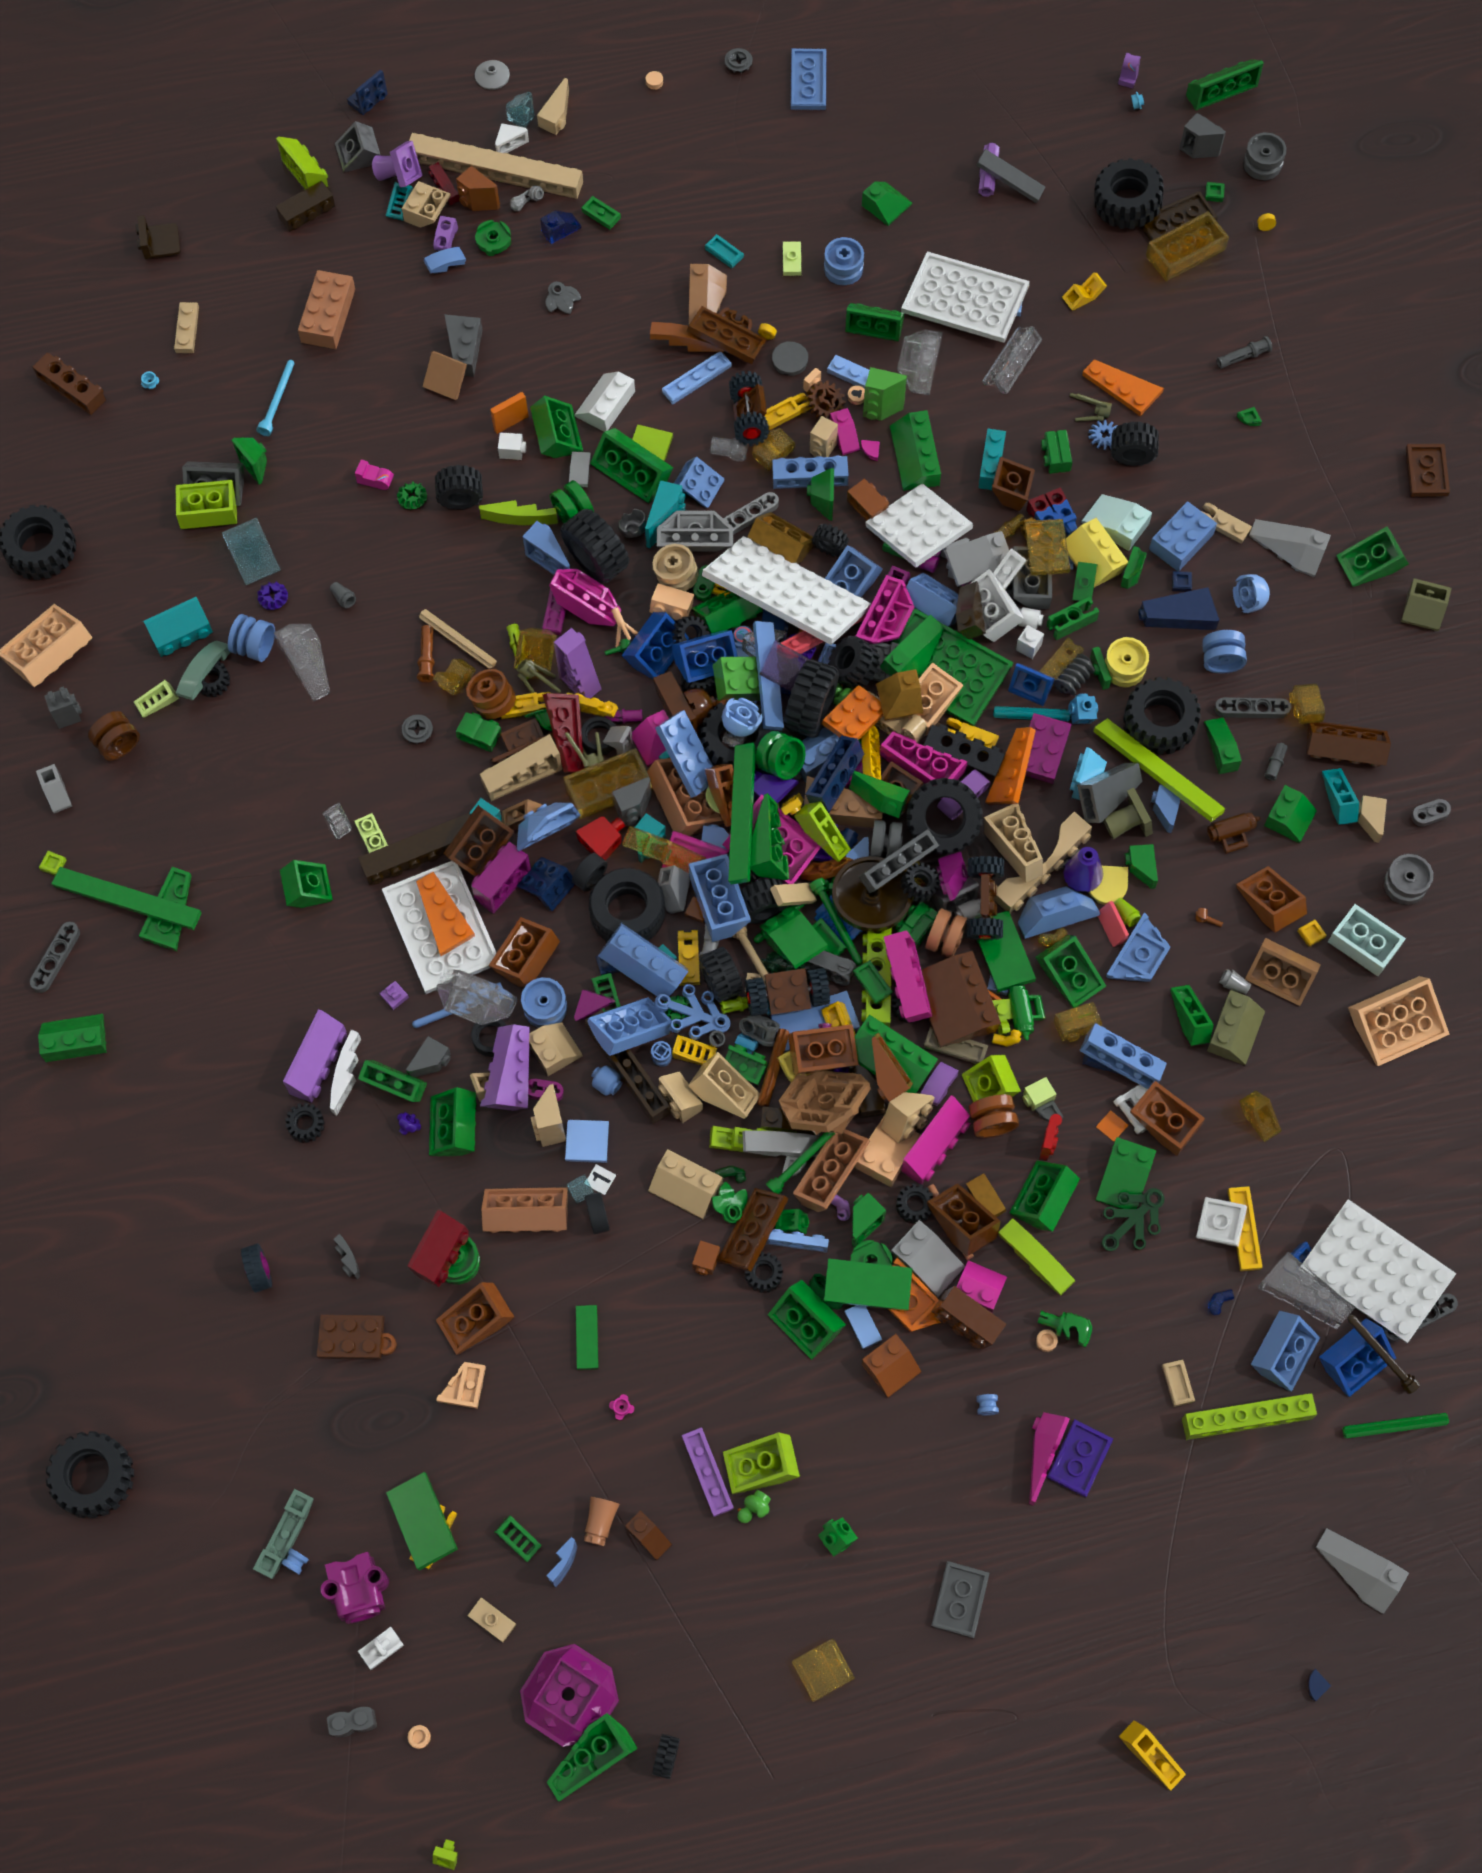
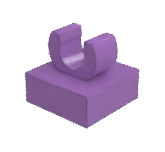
(394, 995)

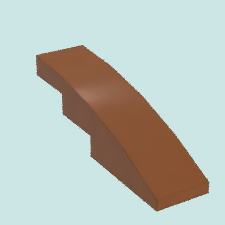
(678, 336)

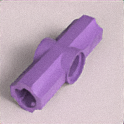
(987, 181)

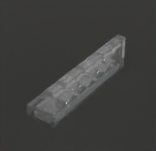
(1014, 360)

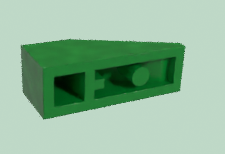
(1223, 746)
(880, 794)
(1192, 1016)

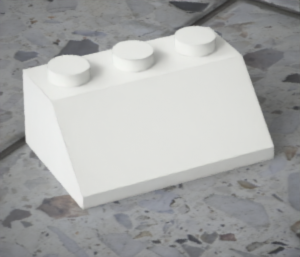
(606, 400)

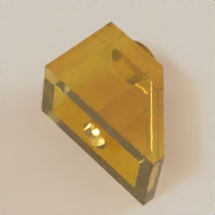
(1261, 1115)

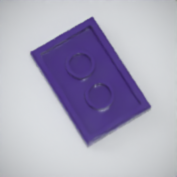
(1080, 1458)

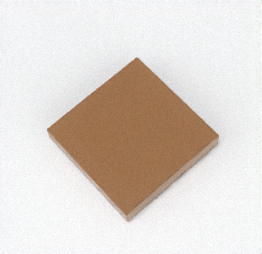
(444, 375)

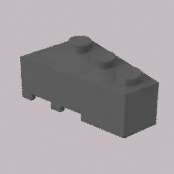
(464, 340)

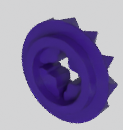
(266, 601)

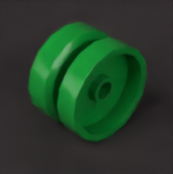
(570, 500)
(780, 755)
(466, 1266)

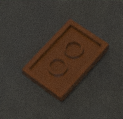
(1427, 470)
(350, 1336)

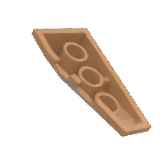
(706, 288)

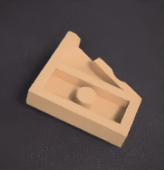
(464, 1387)

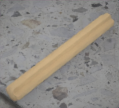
(457, 639)

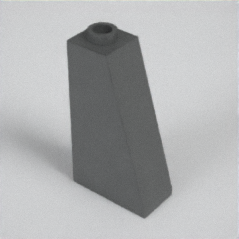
(1107, 791)

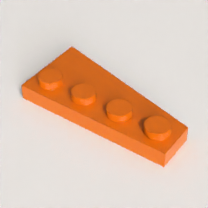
(1011, 774)
(446, 920)

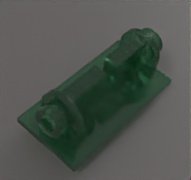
(775, 963)

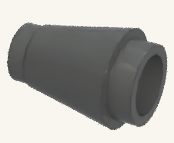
(344, 596)

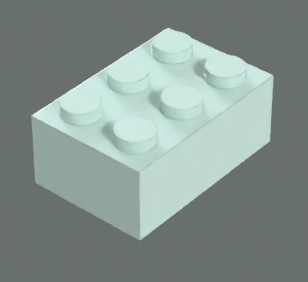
(1366, 940)

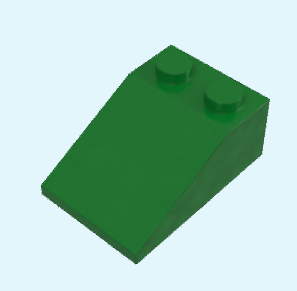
(1372, 558)
(793, 937)
(1071, 970)
(1125, 1172)

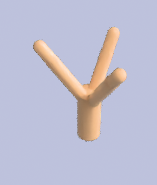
(621, 624)

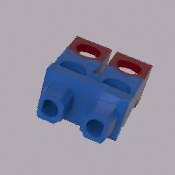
(1053, 508)

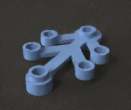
(695, 1013)

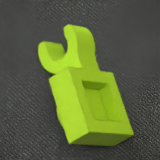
(1004, 1012)

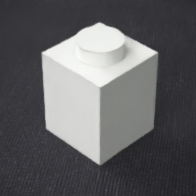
(511, 446)
(1029, 641)

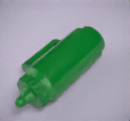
(1021, 1010)

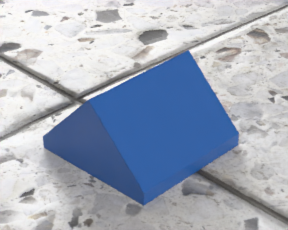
(1031, 684)

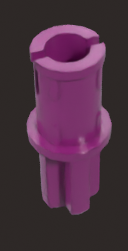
(627, 716)

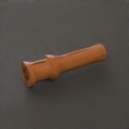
(426, 661)

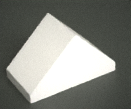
(510, 138)

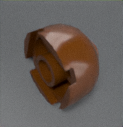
(699, 703)

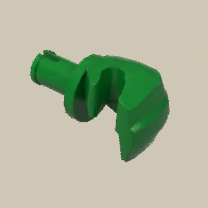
(1068, 1321)

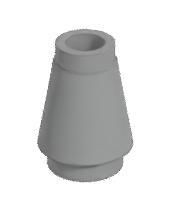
(1233, 981)

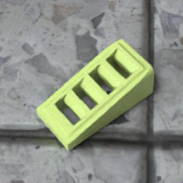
(159, 704)

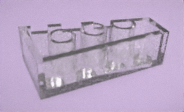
(1306, 1291)

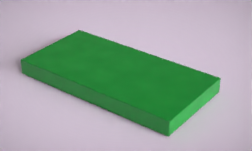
(1007, 957)
(868, 1284)
(421, 1521)

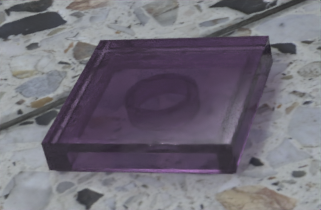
(782, 665)

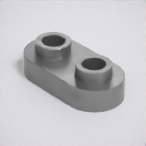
(1429, 812)

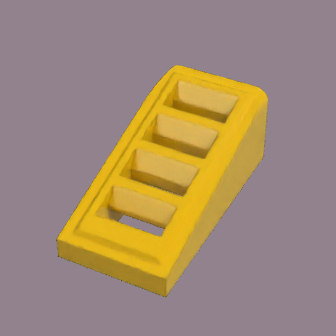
(681, 1040)

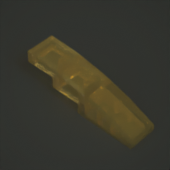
(660, 849)

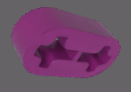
(543, 1084)

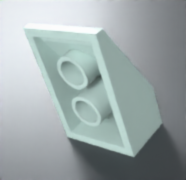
(1120, 518)

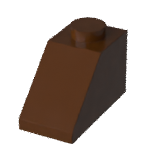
(648, 1535)

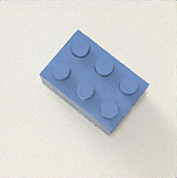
(1182, 536)

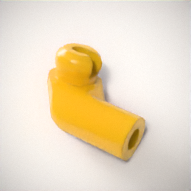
(1014, 1038)

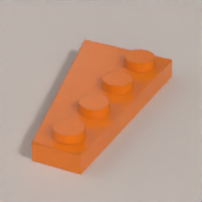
(1124, 387)

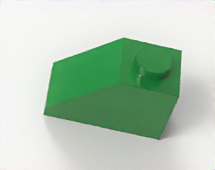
(1142, 864)

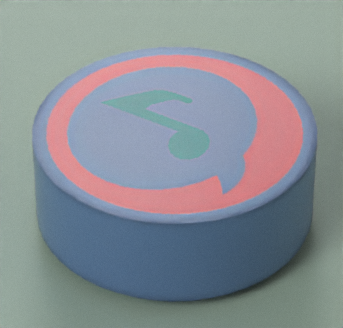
(740, 632)

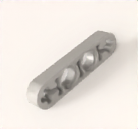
(749, 518)

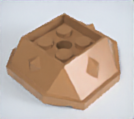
(824, 1100)

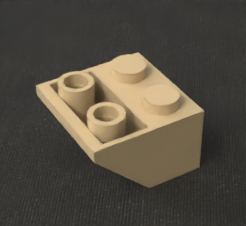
(424, 205)
(680, 1096)
(906, 1115)

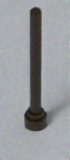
(1408, 1382)

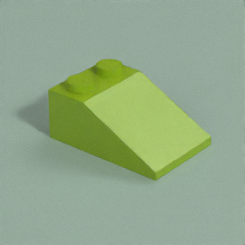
(761, 1463)

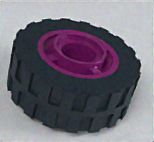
(256, 1268)

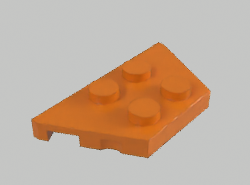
(920, 1305)

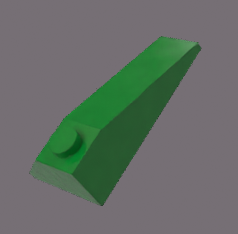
(767, 843)
(597, 1750)

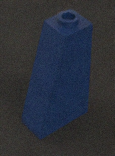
(1181, 611)

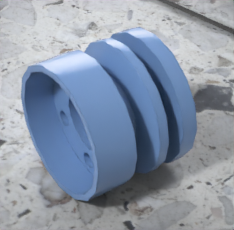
(251, 637)

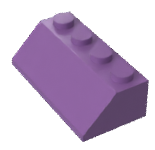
(315, 1056)

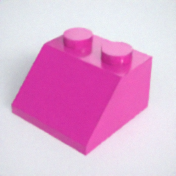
(981, 1284)

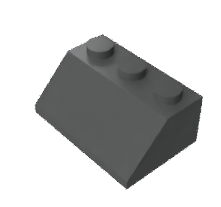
(212, 471)
(1029, 589)

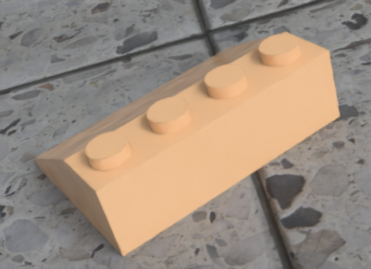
(45, 645)
(1399, 1020)

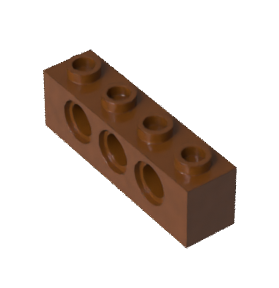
(58, 376)

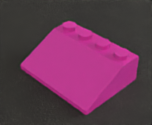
(798, 845)

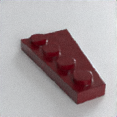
(565, 717)

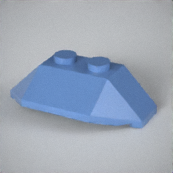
(545, 823)
(1055, 910)

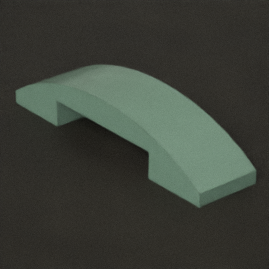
(199, 667)
(284, 1534)

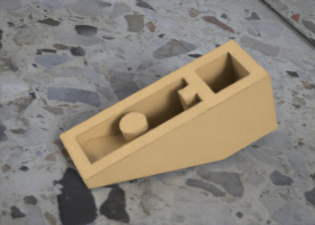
(553, 114)

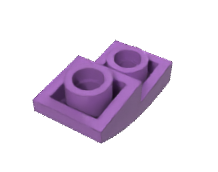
(939, 1082)

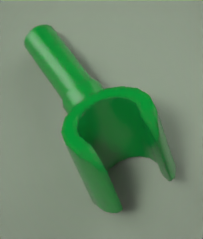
(624, 644)

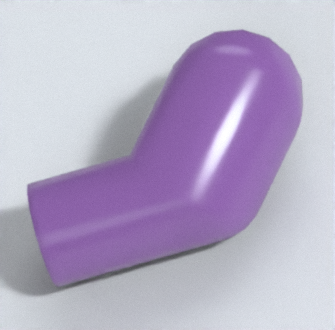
(842, 1207)

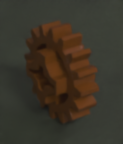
(825, 400)

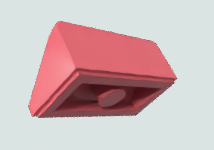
(1113, 924)

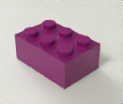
(1047, 747)
(500, 877)

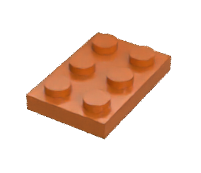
(854, 714)

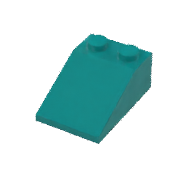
(667, 501)

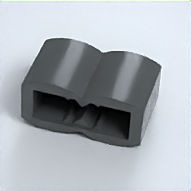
(359, 1720)

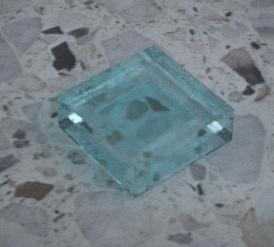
(580, 1188)

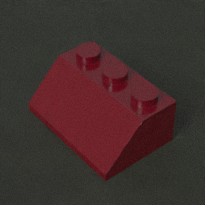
(438, 1249)

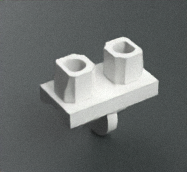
(380, 1648)

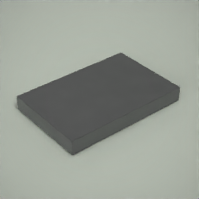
(960, 1599)

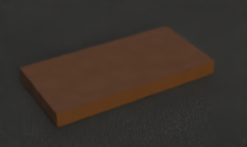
(752, 1229)

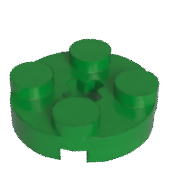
(493, 246)
(874, 1250)

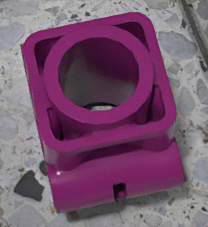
(356, 1593)

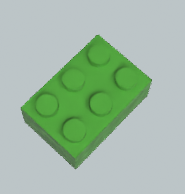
(736, 678)

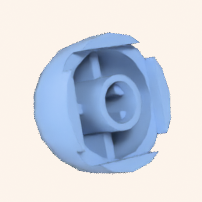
(1251, 593)
(741, 717)

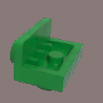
(748, 1065)

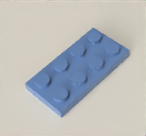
(685, 752)

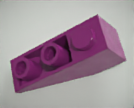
(952, 874)

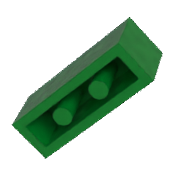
(392, 1080)

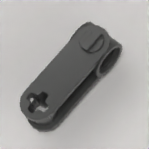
(837, 968)

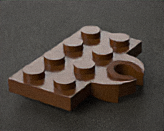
(726, 333)

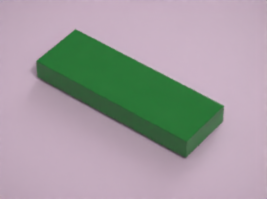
(587, 1337)

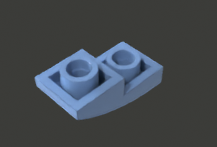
(442, 259)

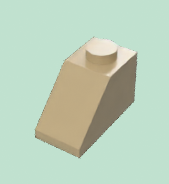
(1372, 816)

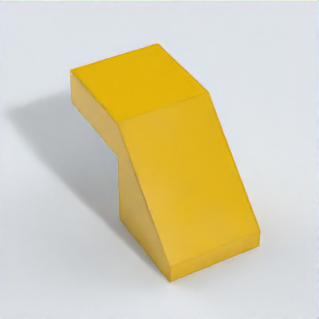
(1082, 294)

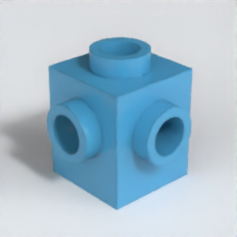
(1083, 709)

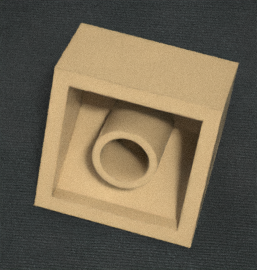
(553, 1047)

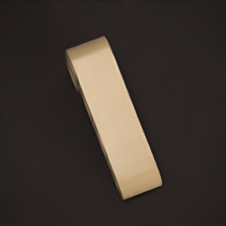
(912, 728)

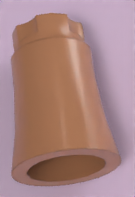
(599, 1520)

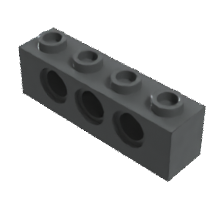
(898, 861)

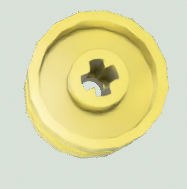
(1127, 661)

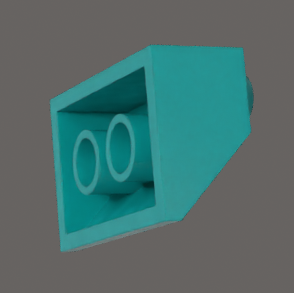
(178, 627)

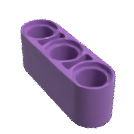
(976, 782)

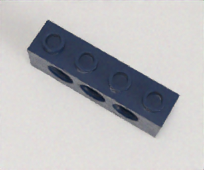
(835, 772)

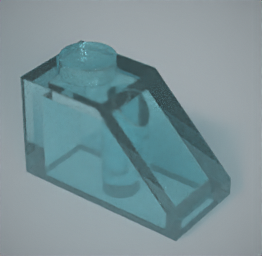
(521, 109)

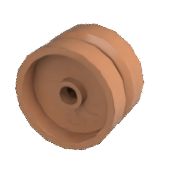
(949, 934)

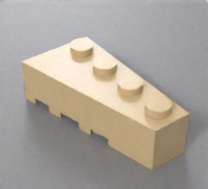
(1014, 841)

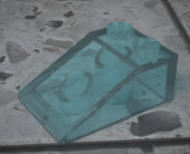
(251, 551)

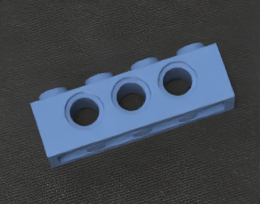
(801, 477)
(1122, 1056)

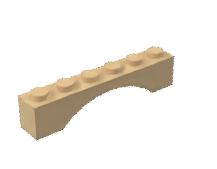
(1015, 890)

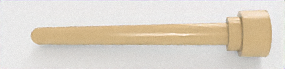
(742, 936)

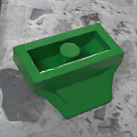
(1133, 568)

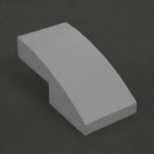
(580, 468)

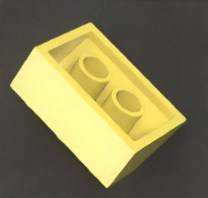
(1093, 545)

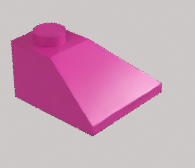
(647, 739)

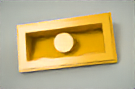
(836, 1015)

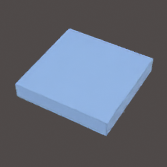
(587, 1141)

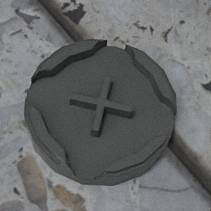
(790, 358)

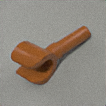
(1201, 916)

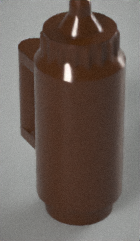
(1232, 827)

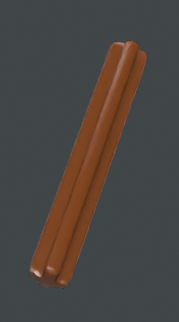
(773, 1068)

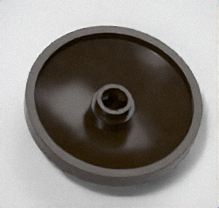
(867, 910)

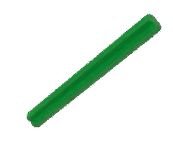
(1395, 1425)

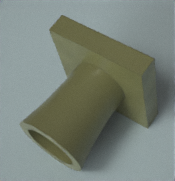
(1129, 817)

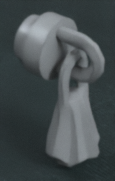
(534, 193)

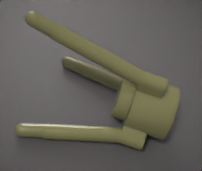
(1102, 408)
(528, 669)
(588, 760)

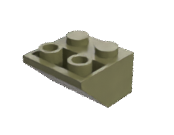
(1426, 604)

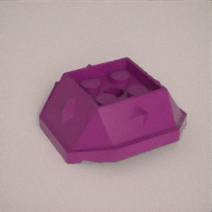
(563, 1670)

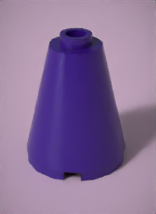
(1084, 870)

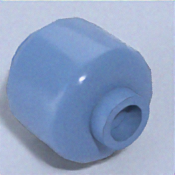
(606, 1080)

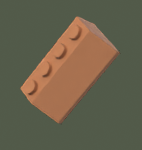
(830, 1170)
(525, 1209)

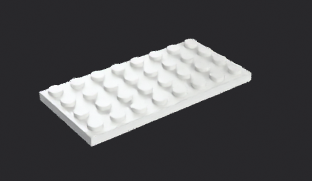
(786, 590)

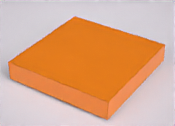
(509, 412)

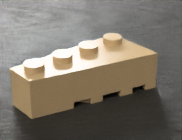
(522, 768)

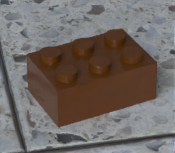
(478, 841)
(968, 1318)

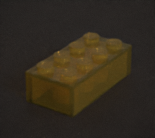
(1187, 246)
(593, 786)

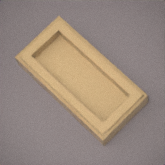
(1178, 1383)

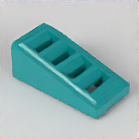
(395, 194)

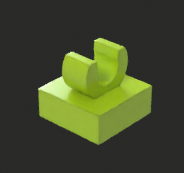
(445, 1856)

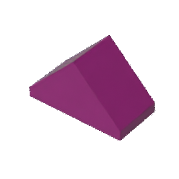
(591, 1003)

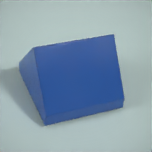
(1301, 1251)

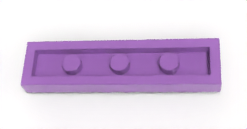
(707, 1472)

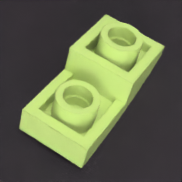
(370, 833)

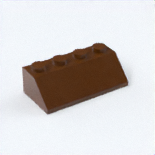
(1348, 743)

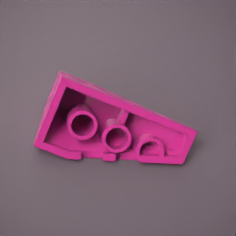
(1045, 1443)

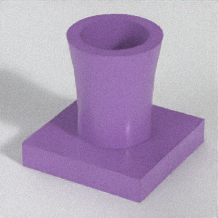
(401, 163)

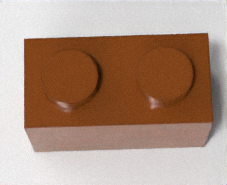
(866, 500)

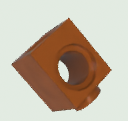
(706, 1258)

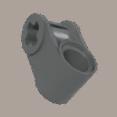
(760, 1029)

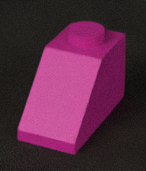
(846, 436)

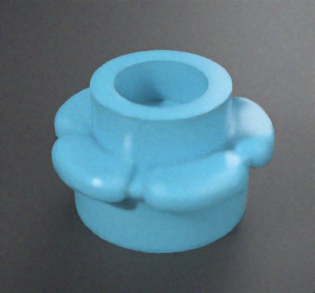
(1137, 101)
(149, 376)

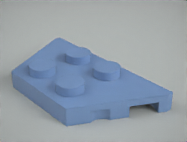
(1140, 954)

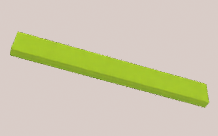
(1159, 770)

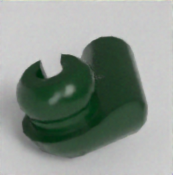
(733, 1171)

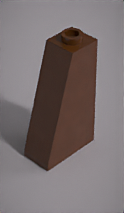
(673, 698)

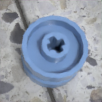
(843, 261)
(1224, 651)
(547, 992)

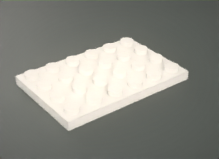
(965, 297)
(417, 933)
(1378, 1271)

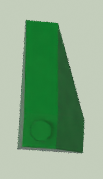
(915, 649)

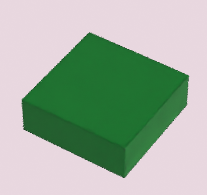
(1214, 192)

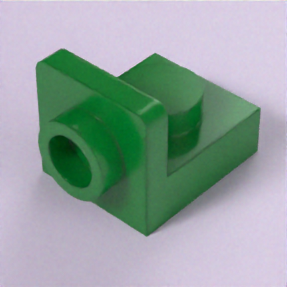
(793, 1221)

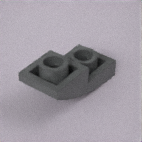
(350, 1264)

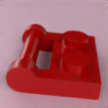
(1050, 1139)

